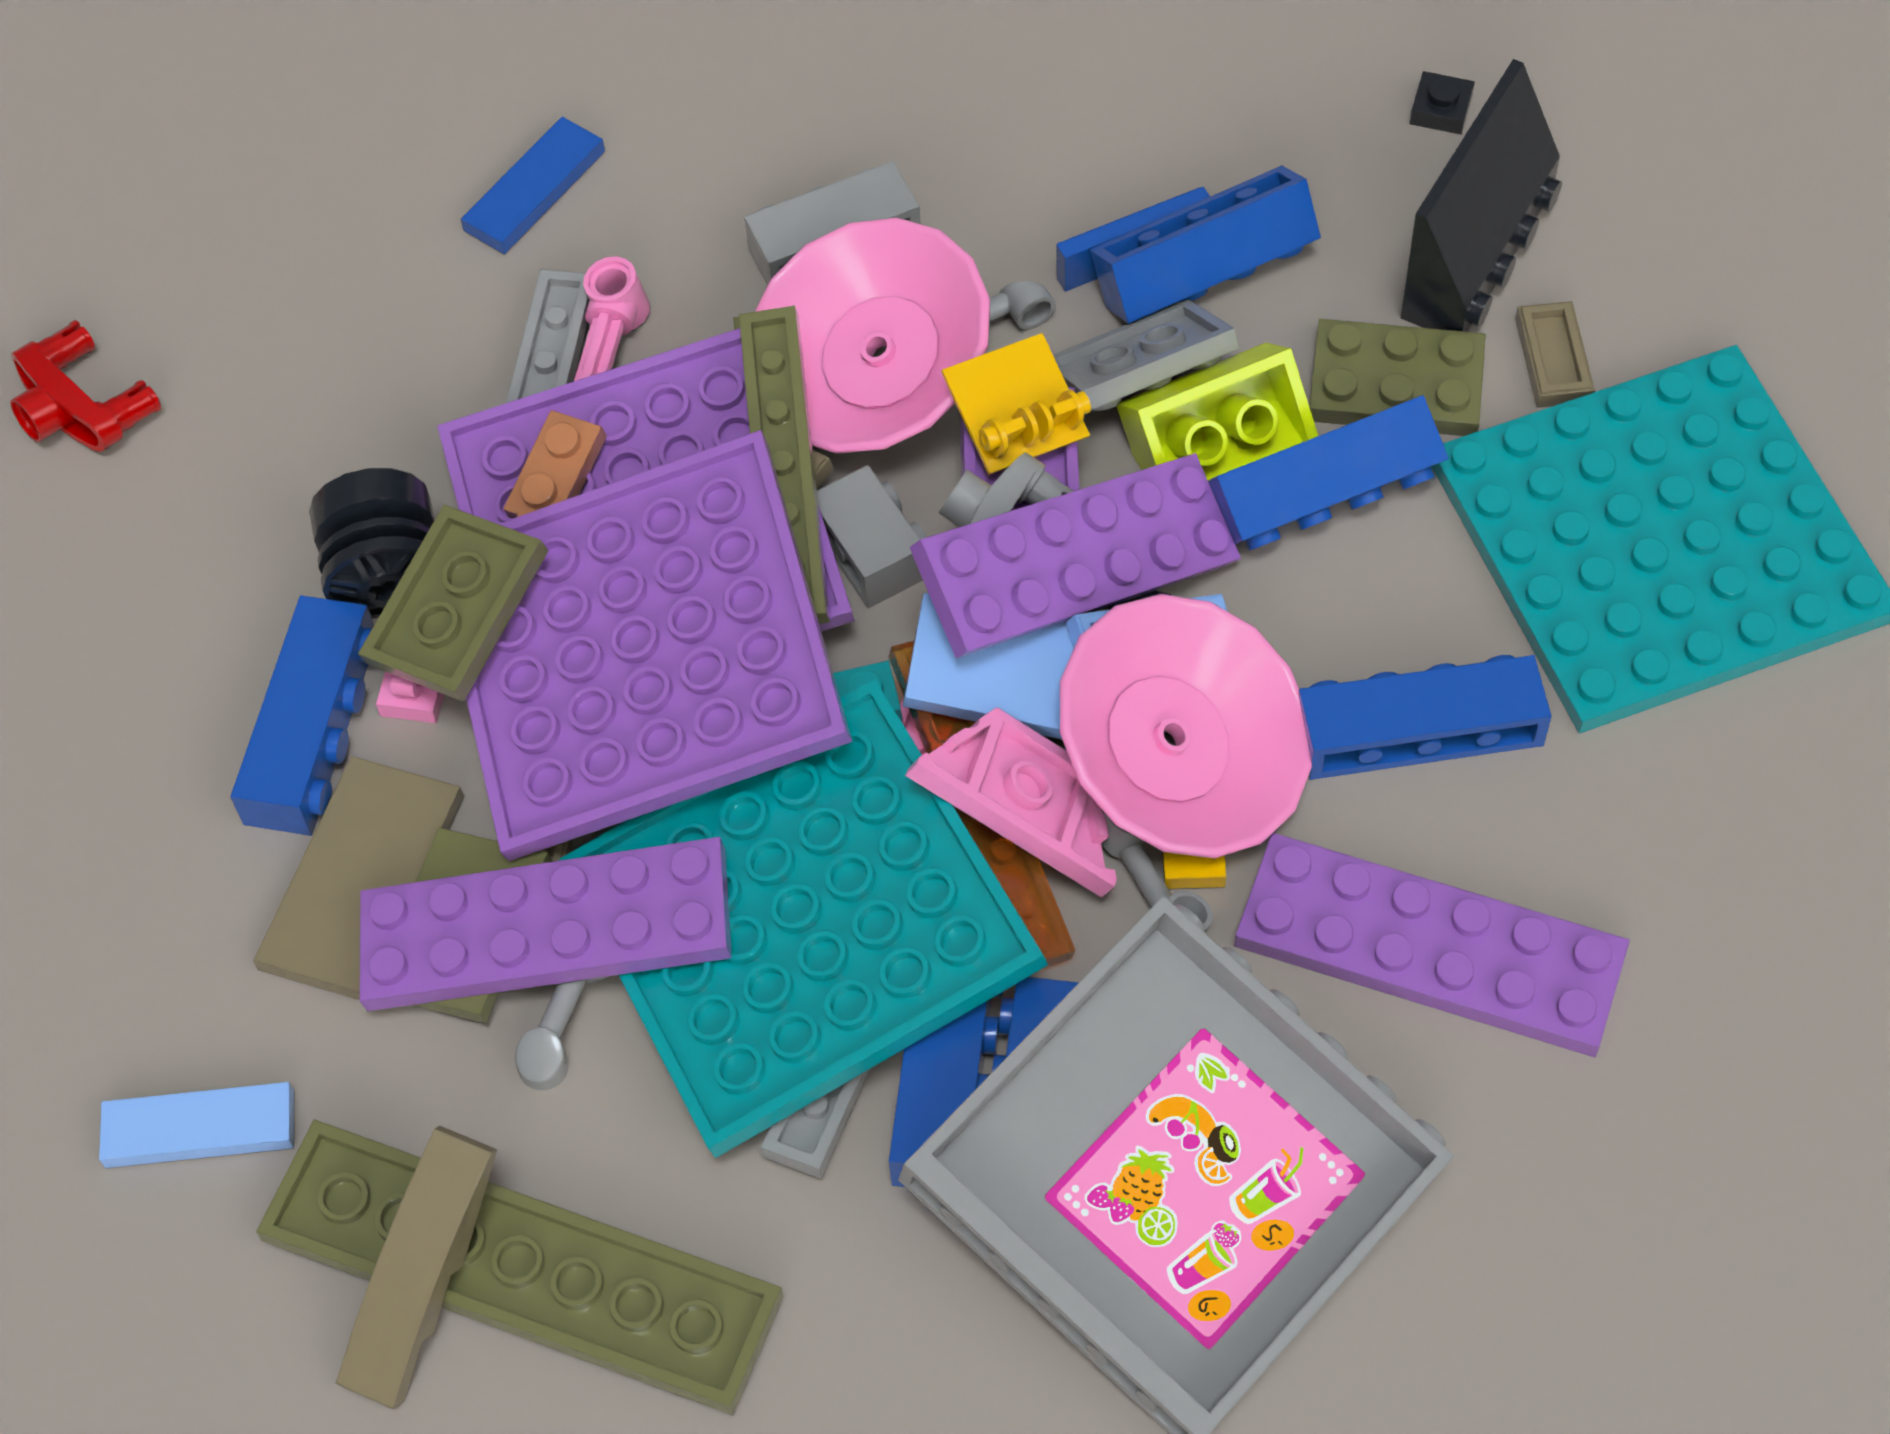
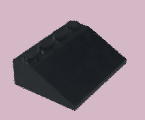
(1482, 209)

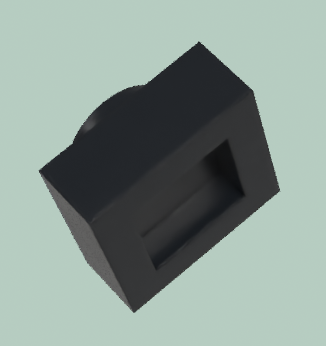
(1442, 102)

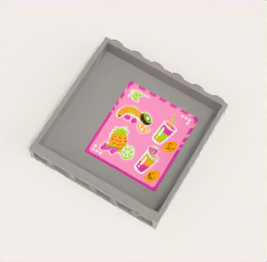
(1176, 1169)

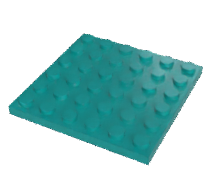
(1661, 537)
(849, 928)

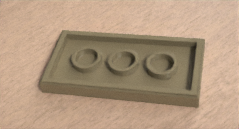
(367, 839)

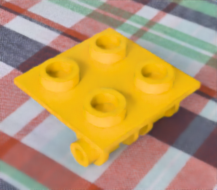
(1017, 403)

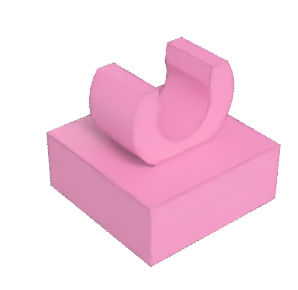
(408, 700)

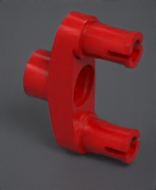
(57, 403)

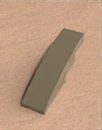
(415, 1266)

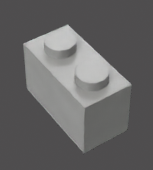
(870, 535)

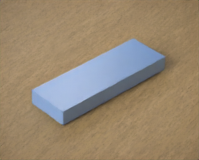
(197, 1125)

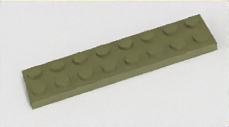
(539, 1271)

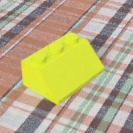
(1222, 413)

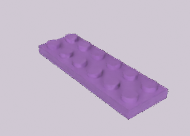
(1073, 554)
(544, 924)
(1433, 944)

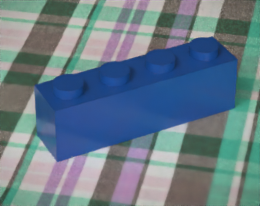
(1206, 244)
(1329, 470)
(1424, 716)
(304, 718)
(938, 1078)

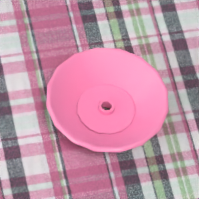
(875, 290)
(1221, 699)

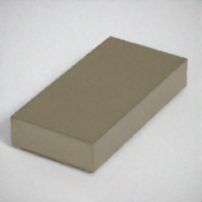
(1554, 353)

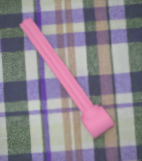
(613, 310)

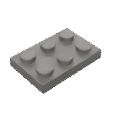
(1146, 353)

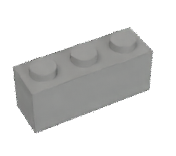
(784, 228)

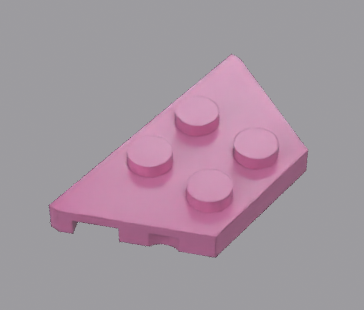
(1023, 792)

